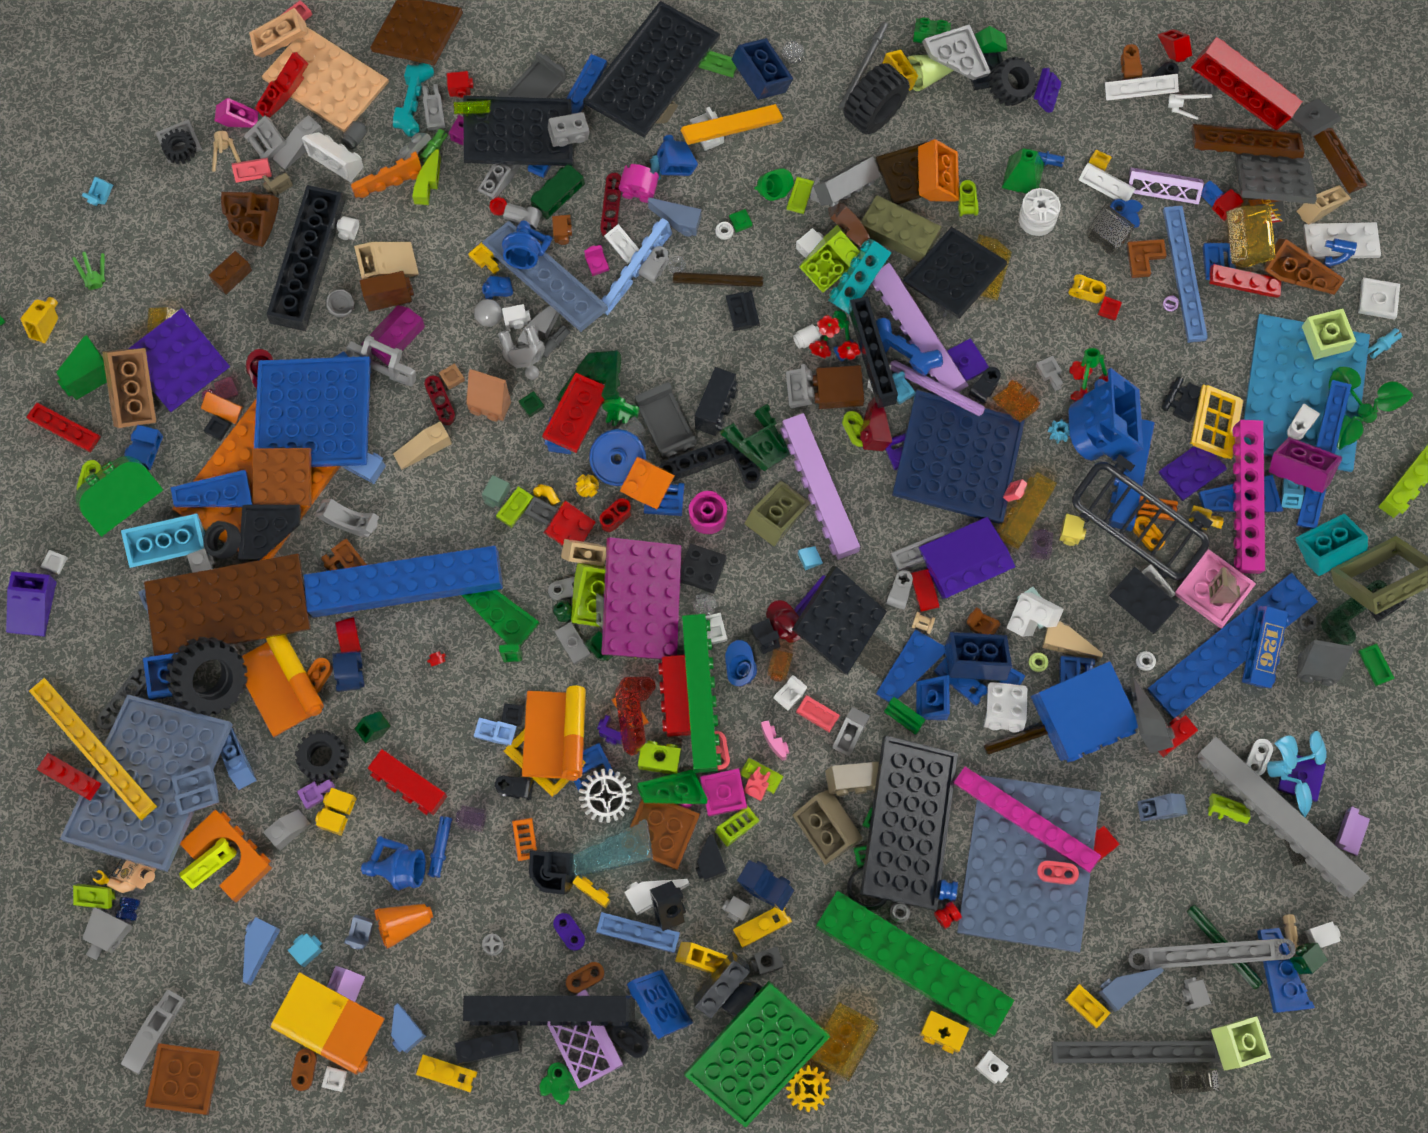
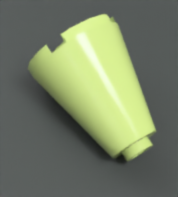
(927, 70)

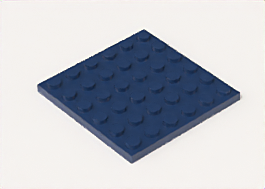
(958, 458)

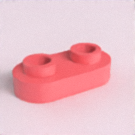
(723, 750)
(1058, 872)

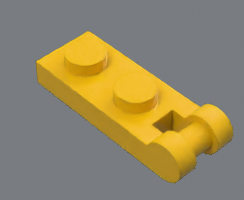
(761, 926)
(445, 1073)

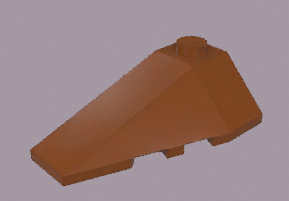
(1301, 269)

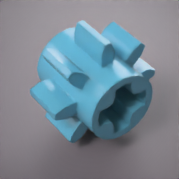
(1059, 435)

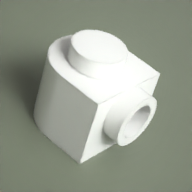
(347, 228)

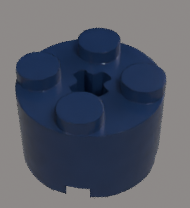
(346, 671)

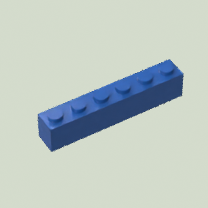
(1132, 499)

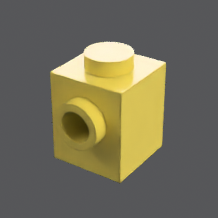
(1072, 530)

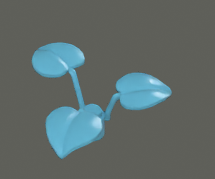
(1289, 751)

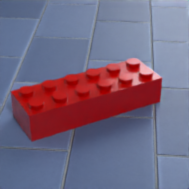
(1246, 84)

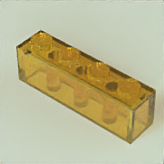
(1027, 511)

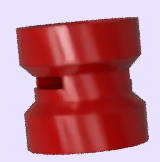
(947, 915)

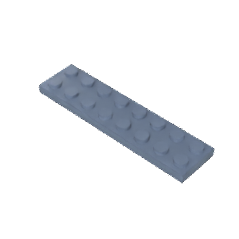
(552, 284)

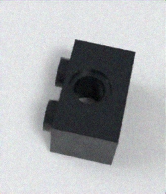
(667, 905)

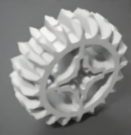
(607, 813)

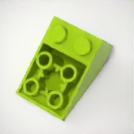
(830, 259)

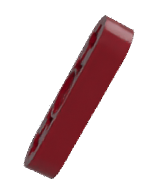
(439, 386)

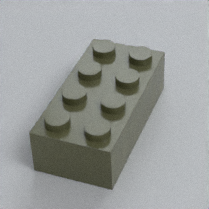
(900, 229)

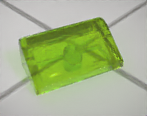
(471, 107)

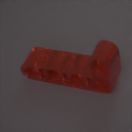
(632, 737)

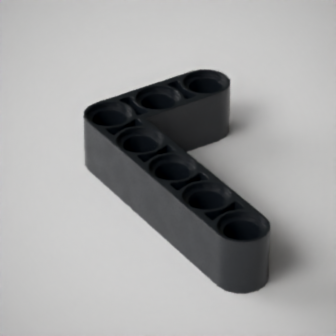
(712, 460)

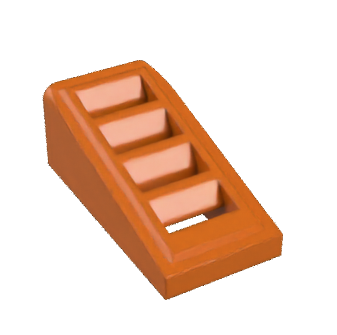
(520, 822)

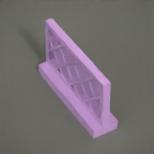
(605, 1045)

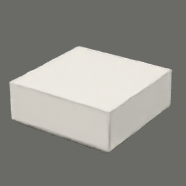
(54, 562)
(334, 1079)

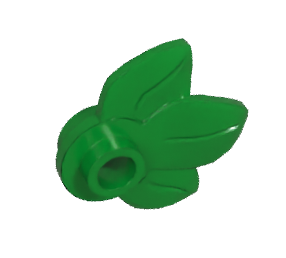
(558, 1086)

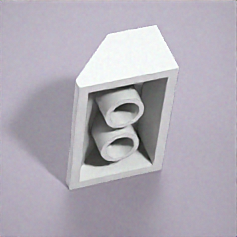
(332, 155)

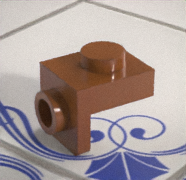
(982, 623)

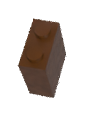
(386, 290)
(838, 387)

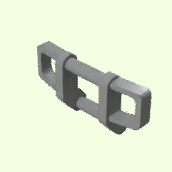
(394, 368)

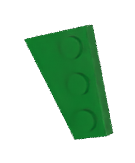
(673, 789)

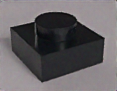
(216, 428)
(512, 714)

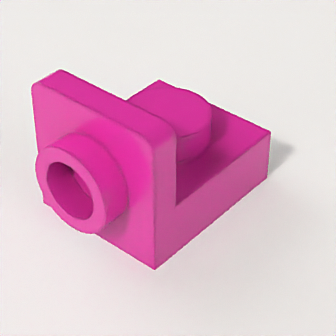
(596, 260)

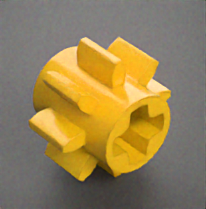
(587, 485)

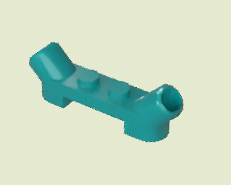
(403, 117)

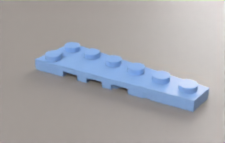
(660, 233)

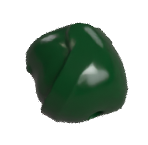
(562, 611)

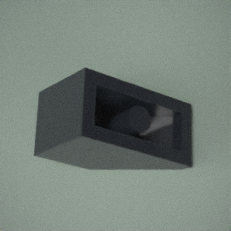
(710, 861)

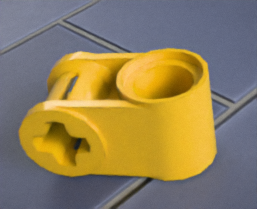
(1086, 289)

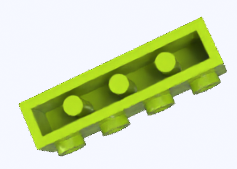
(1407, 486)

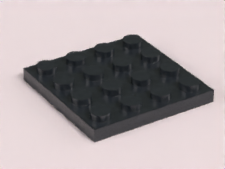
(955, 272)
(839, 620)

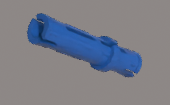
(438, 854)

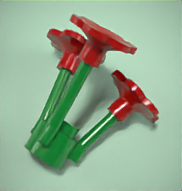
(829, 327)
(1083, 370)

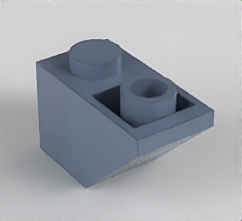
(1162, 807)

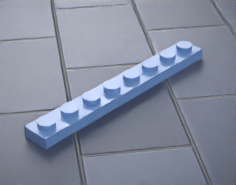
(1185, 274)

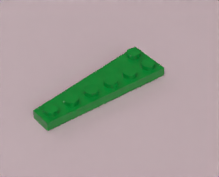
(503, 616)

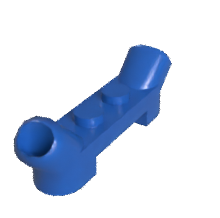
(920, 361)

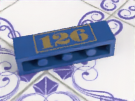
(1265, 647)

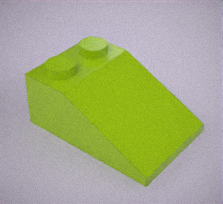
(587, 582)

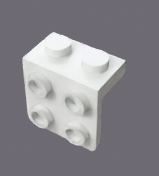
(1006, 707)

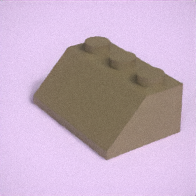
(827, 826)

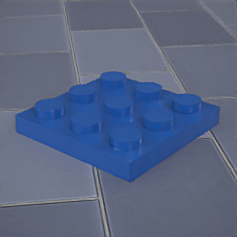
(659, 1004)

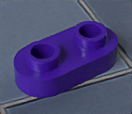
(569, 931)

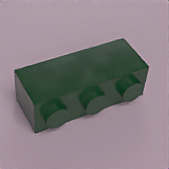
(557, 191)

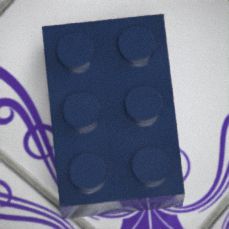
(762, 69)
(978, 656)

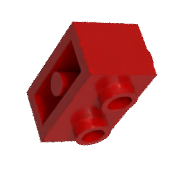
(1183, 730)

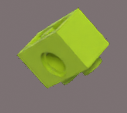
(669, 765)

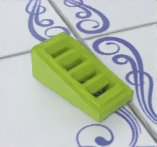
(723, 835)

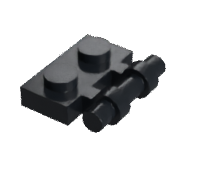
(1188, 403)

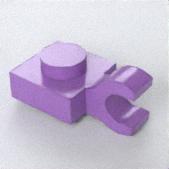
(313, 794)

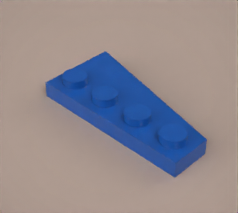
(915, 659)
(1283, 982)

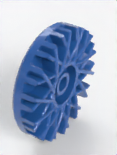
(606, 447)

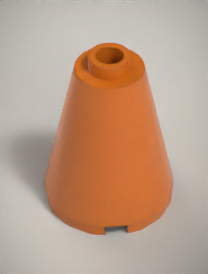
(401, 922)

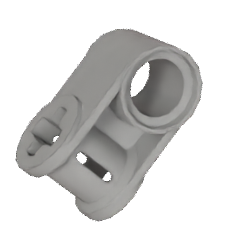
(653, 266)
(900, 592)

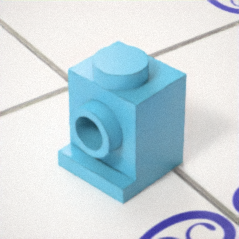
(1292, 494)

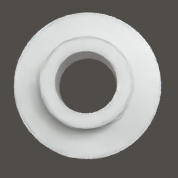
(724, 225)
(1152, 661)

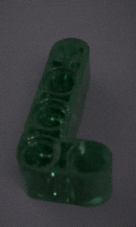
(1341, 619)

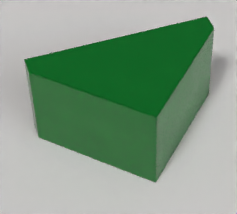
(991, 40)

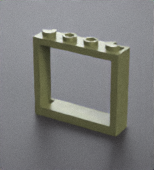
(1391, 594)

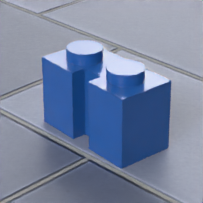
(144, 445)

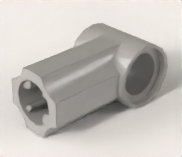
(517, 214)

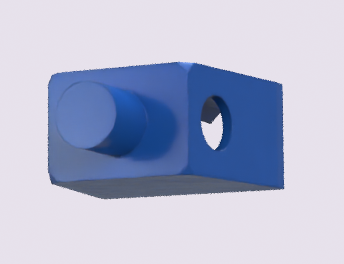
(675, 158)

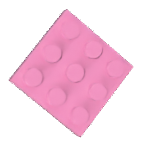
(1195, 589)

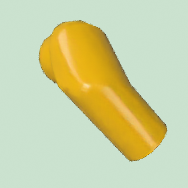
(546, 491)

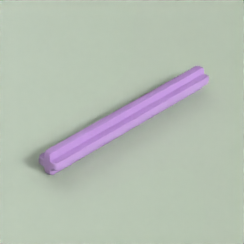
(938, 388)

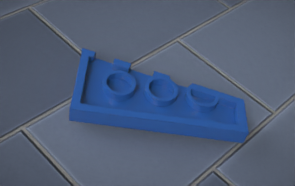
(218, 491)
(1222, 498)

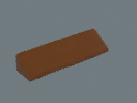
(1338, 160)

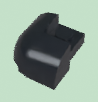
(551, 870)
(740, 997)

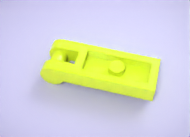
(208, 863)

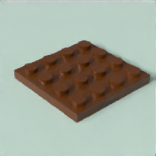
(416, 30)

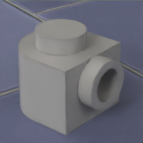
(736, 909)

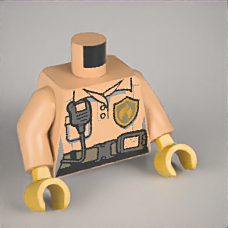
(127, 876)

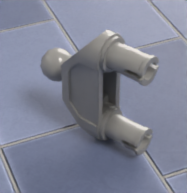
(525, 354)

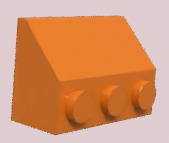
(938, 172)

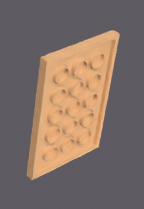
(334, 81)

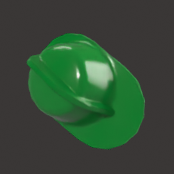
(775, 184)

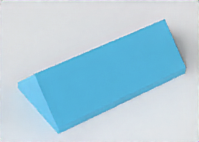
(163, 540)

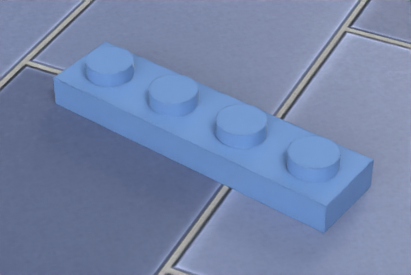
(637, 932)

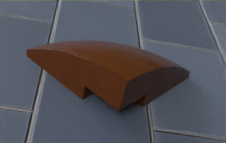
(250, 215)
(847, 220)

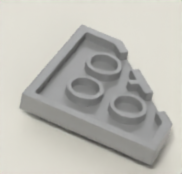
(958, 51)

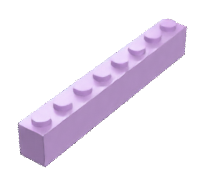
(916, 326)
(820, 485)

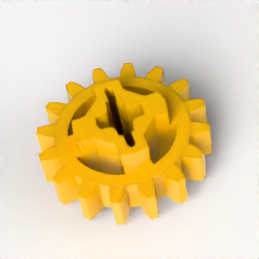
(814, 1082)

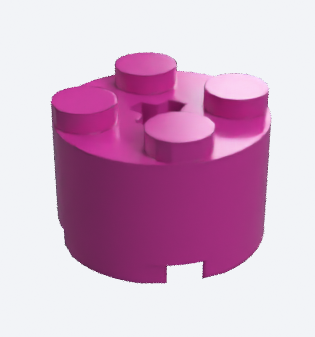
(638, 182)
(711, 522)

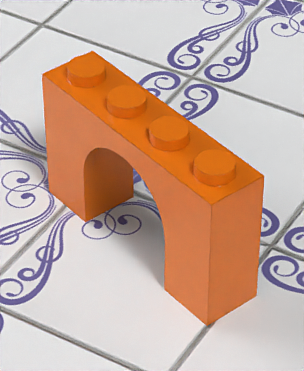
(252, 864)

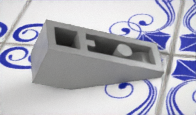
(295, 147)

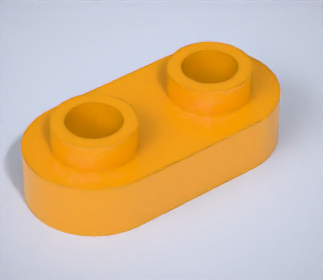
(1153, 532)

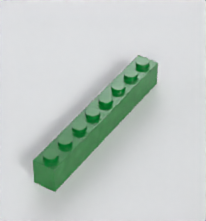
(700, 694)

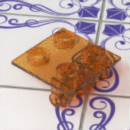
(1016, 403)

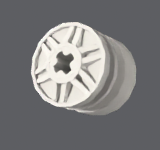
(1039, 212)

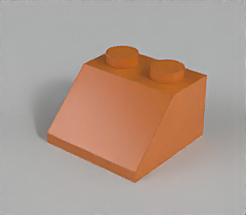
(647, 483)

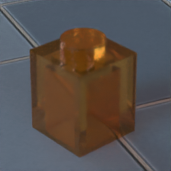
(779, 665)

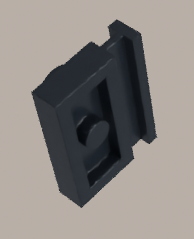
(742, 310)

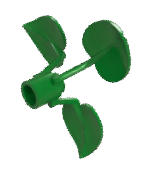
(1390, 397)

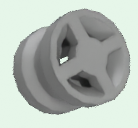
(492, 944)

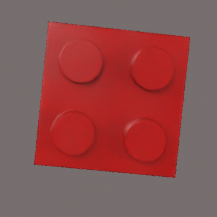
(569, 524)

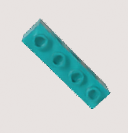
(868, 273)

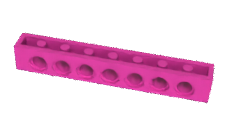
(1254, 431)

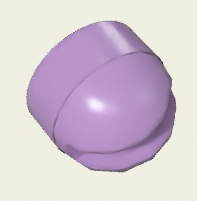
(1170, 306)

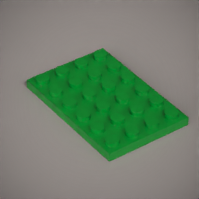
(757, 1054)

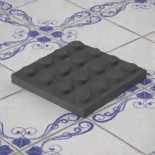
(1275, 178)

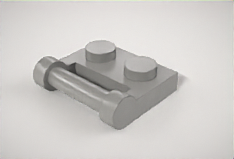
(269, 136)

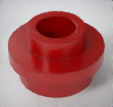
(436, 658)

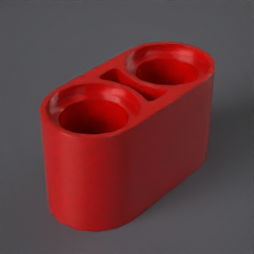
(613, 513)

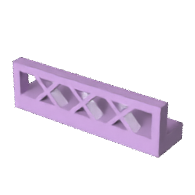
(1164, 178)

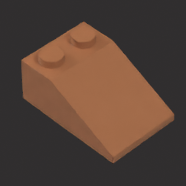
(487, 396)

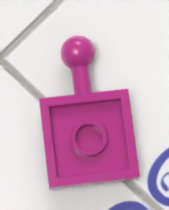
(723, 792)

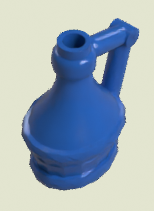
(522, 247)
(401, 869)

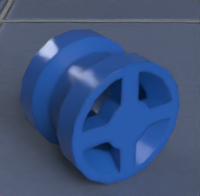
(948, 890)

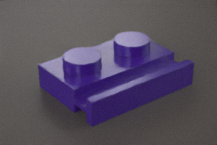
(1047, 90)

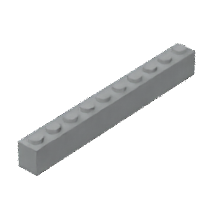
(1283, 818)

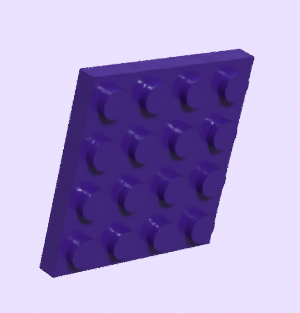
(180, 360)

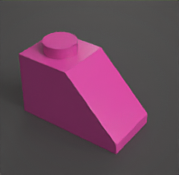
(235, 114)

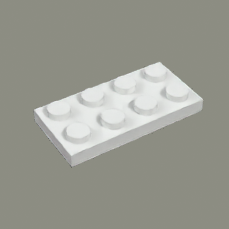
(1363, 233)

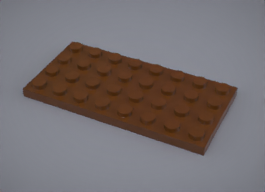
(228, 604)

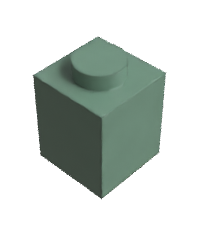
(495, 492)

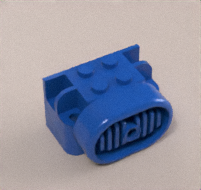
(1107, 419)

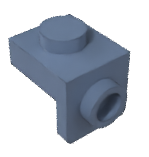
(360, 932)

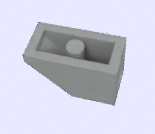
(850, 731)
(286, 829)

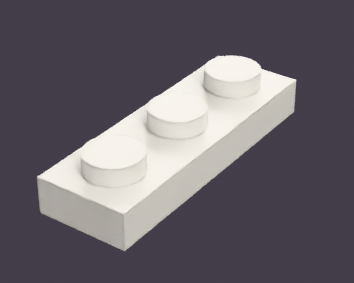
(1106, 183)

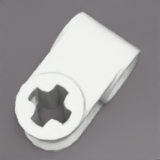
(1302, 421)

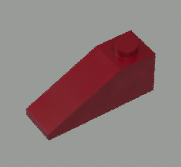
(875, 428)

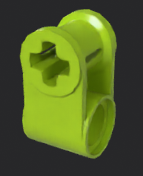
(967, 201)

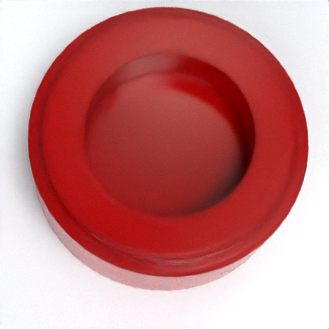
(497, 206)

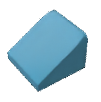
(809, 557)

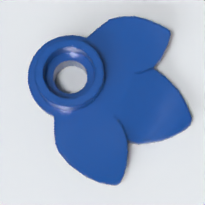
(1129, 210)

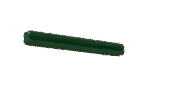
(1216, 937)

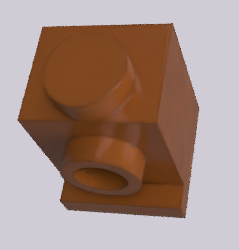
(562, 229)

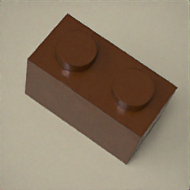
(230, 272)

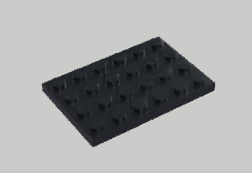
(515, 132)

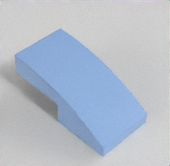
(495, 731)

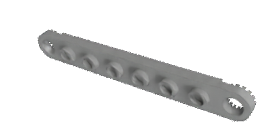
(1212, 954)

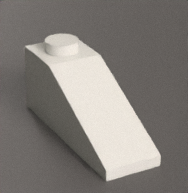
(640, 896)

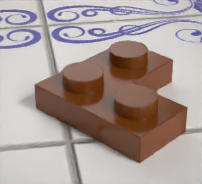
(1141, 252)

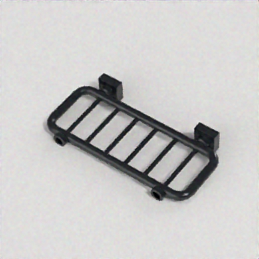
(1123, 465)

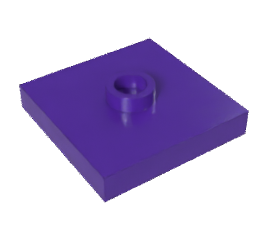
(968, 359)
(1308, 773)

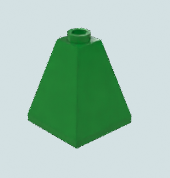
(1023, 171)

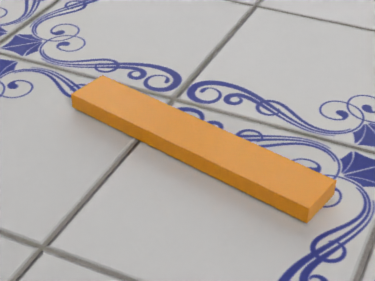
(731, 124)

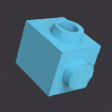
(305, 949)

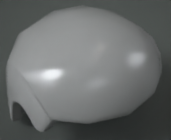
(337, 300)
(488, 313)

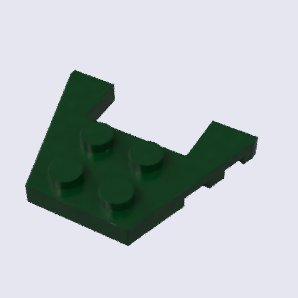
(602, 368)
(765, 446)

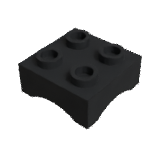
(702, 568)

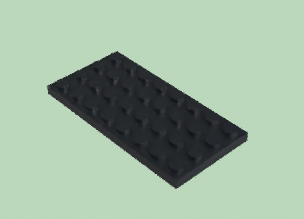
(651, 69)
(909, 823)

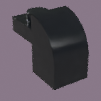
(765, 636)

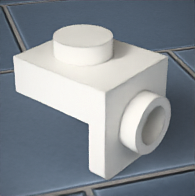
(790, 692)

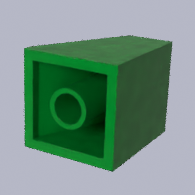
(82, 370)

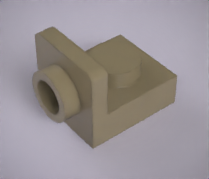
(278, 185)

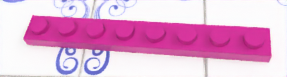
(1027, 820)

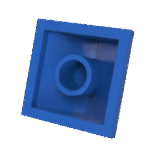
(933, 698)

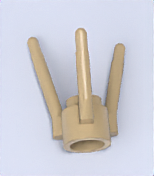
(222, 142)

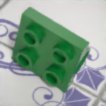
(927, 28)

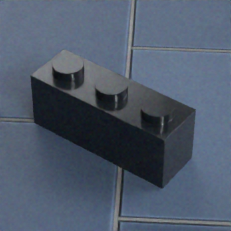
(721, 984)
(488, 1047)

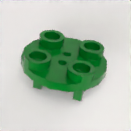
(619, 409)

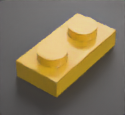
(585, 886)
(1087, 1006)

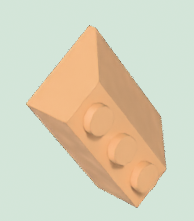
(278, 33)

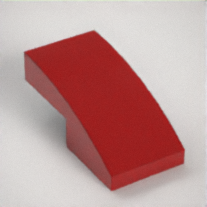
(924, 590)
(348, 635)

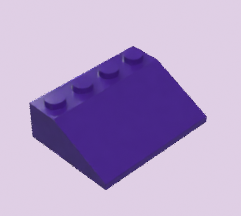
(966, 557)

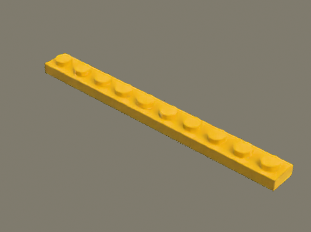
(93, 749)

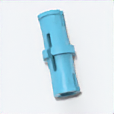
(1384, 343)

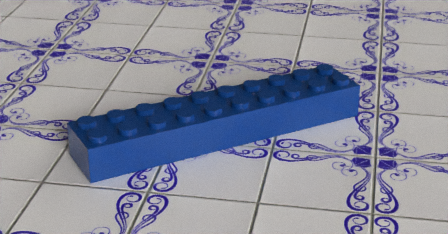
(403, 581)

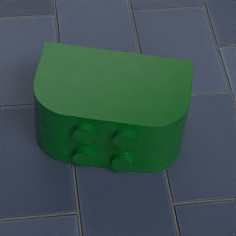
(115, 493)

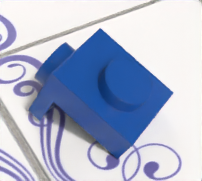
(1211, 192)
(497, 287)

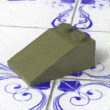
(776, 513)

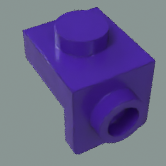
(612, 736)

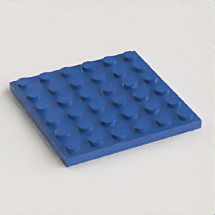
(315, 407)

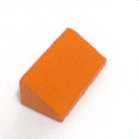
(221, 407)

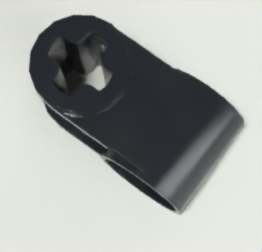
(984, 386)
(517, 788)

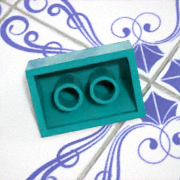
(1332, 544)

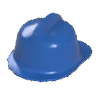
(740, 663)

